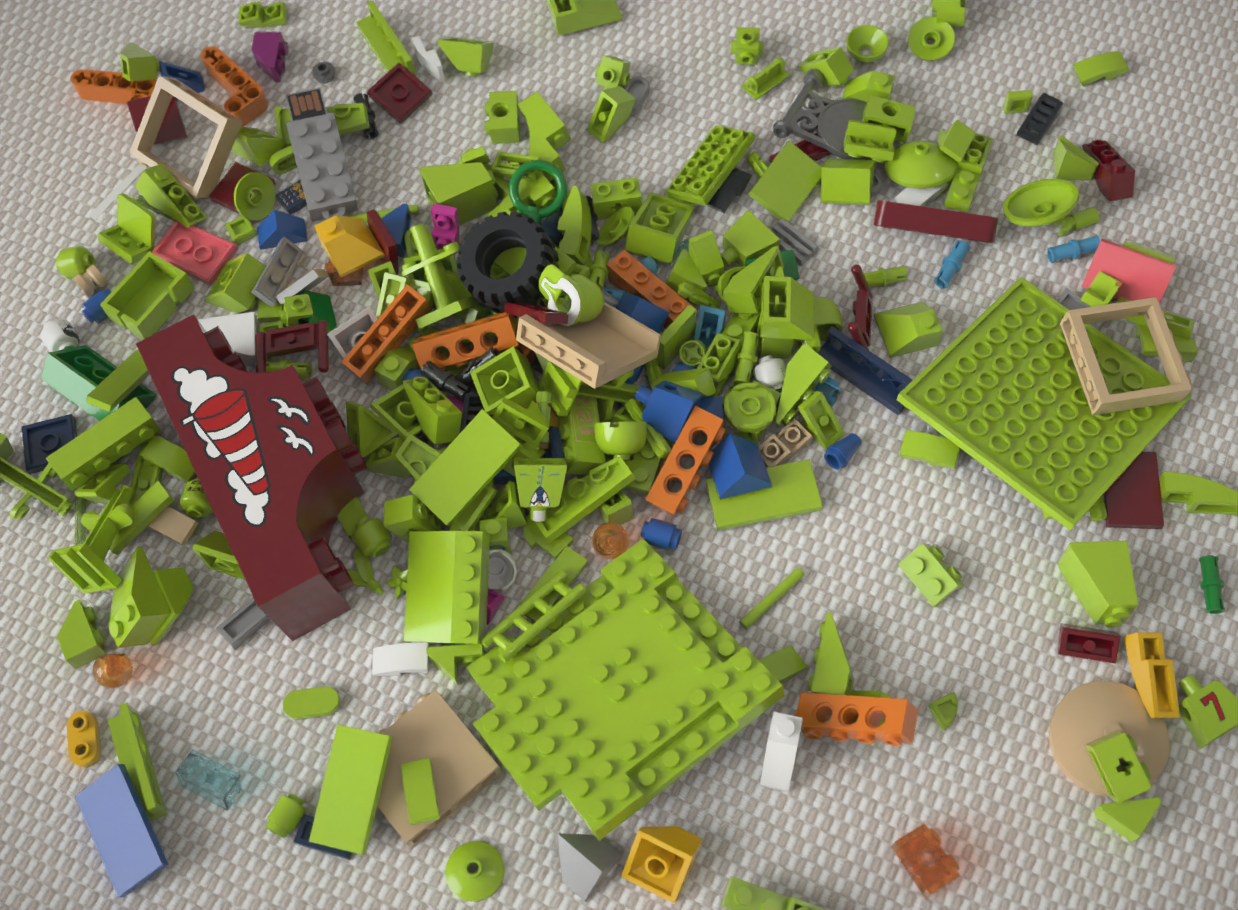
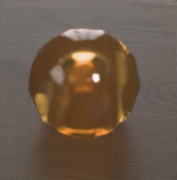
(610, 540)
(112, 670)

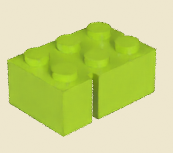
(147, 296)

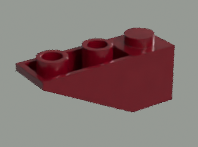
(1114, 174)

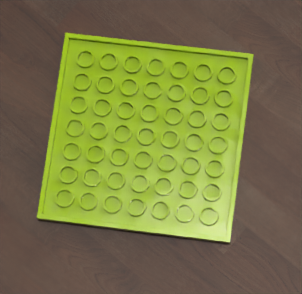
(1021, 411)

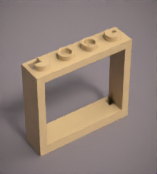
(219, 149)
(1088, 367)

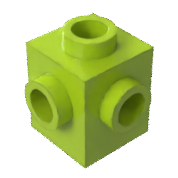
(745, 50)
(612, 72)

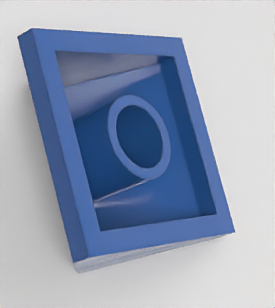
(738, 467)

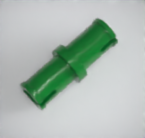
(1212, 584)

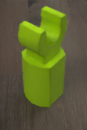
(1078, 221)

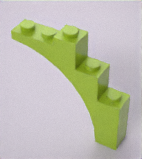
(546, 136)

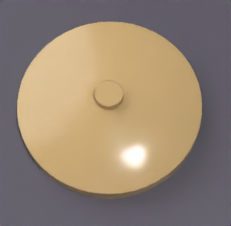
(1097, 711)

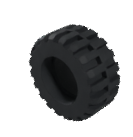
(491, 240)

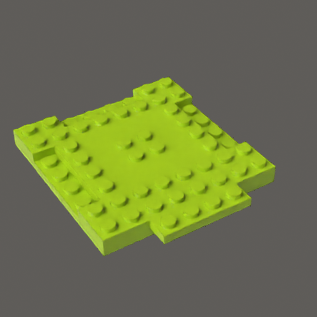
(620, 693)

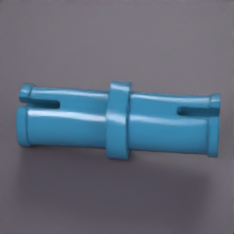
(1073, 249)
(952, 264)

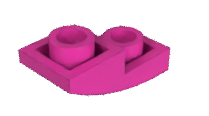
(445, 225)

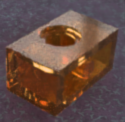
(928, 879)

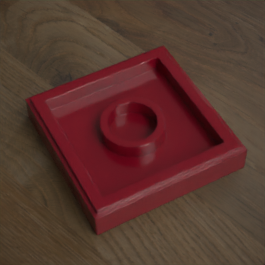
(399, 93)
(172, 124)
(224, 191)
(383, 238)

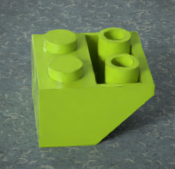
(786, 309)

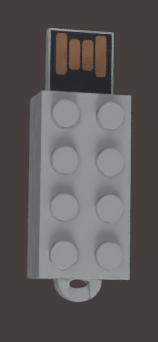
(319, 156)

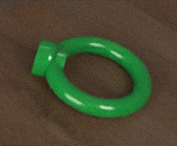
(534, 212)

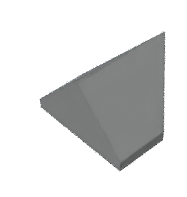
(585, 861)

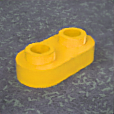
(81, 737)

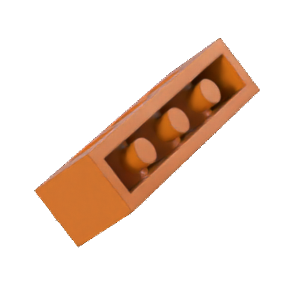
(631, 275)
(501, 324)
(386, 333)
(698, 423)
(897, 728)

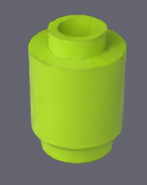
(285, 815)

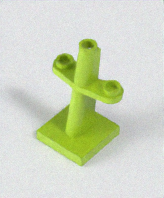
(443, 296)
(566, 386)
(32, 487)
(85, 562)

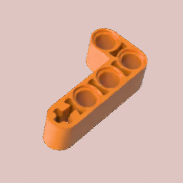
(109, 86)
(247, 95)

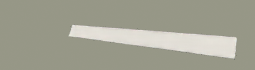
(123, 185)

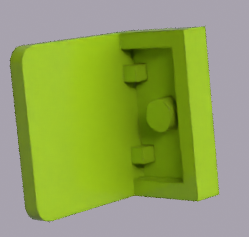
(133, 233)

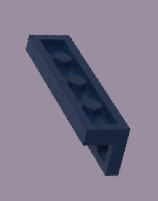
(864, 370)

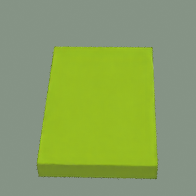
(786, 182)

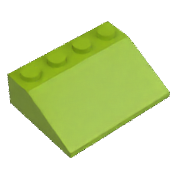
(447, 586)

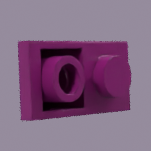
(269, 53)

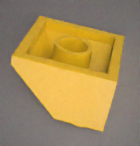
(348, 243)
(662, 859)

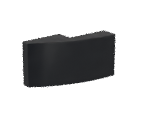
(732, 186)

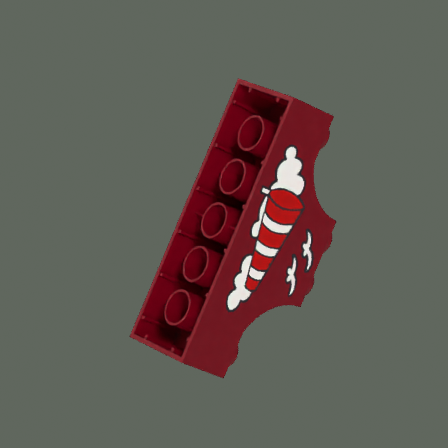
(269, 465)

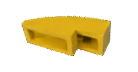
(1153, 674)

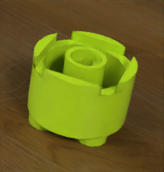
(949, 11)

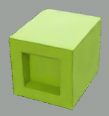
(1101, 290)

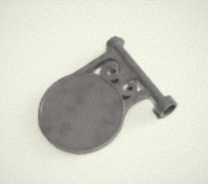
(832, 119)

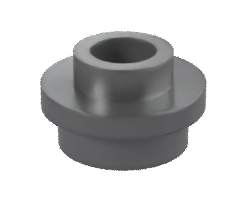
(323, 72)

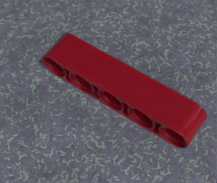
(935, 221)

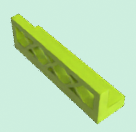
(384, 40)
(135, 755)

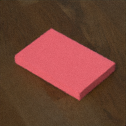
(195, 251)
(1140, 273)

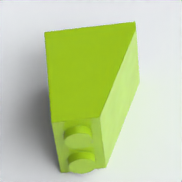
(461, 186)
(1101, 579)

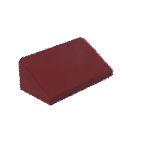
(1088, 643)

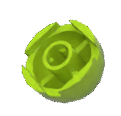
(621, 437)

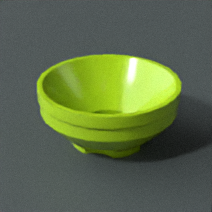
(867, 37)

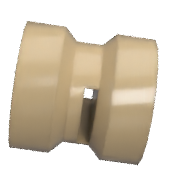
(85, 283)

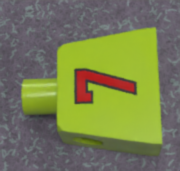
(1208, 710)

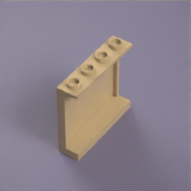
(592, 349)
(457, 761)

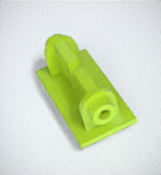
(766, 79)

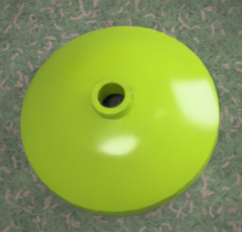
(920, 165)
(1041, 202)

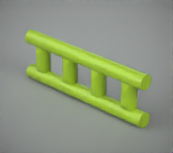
(532, 630)

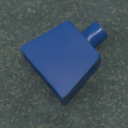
(668, 407)

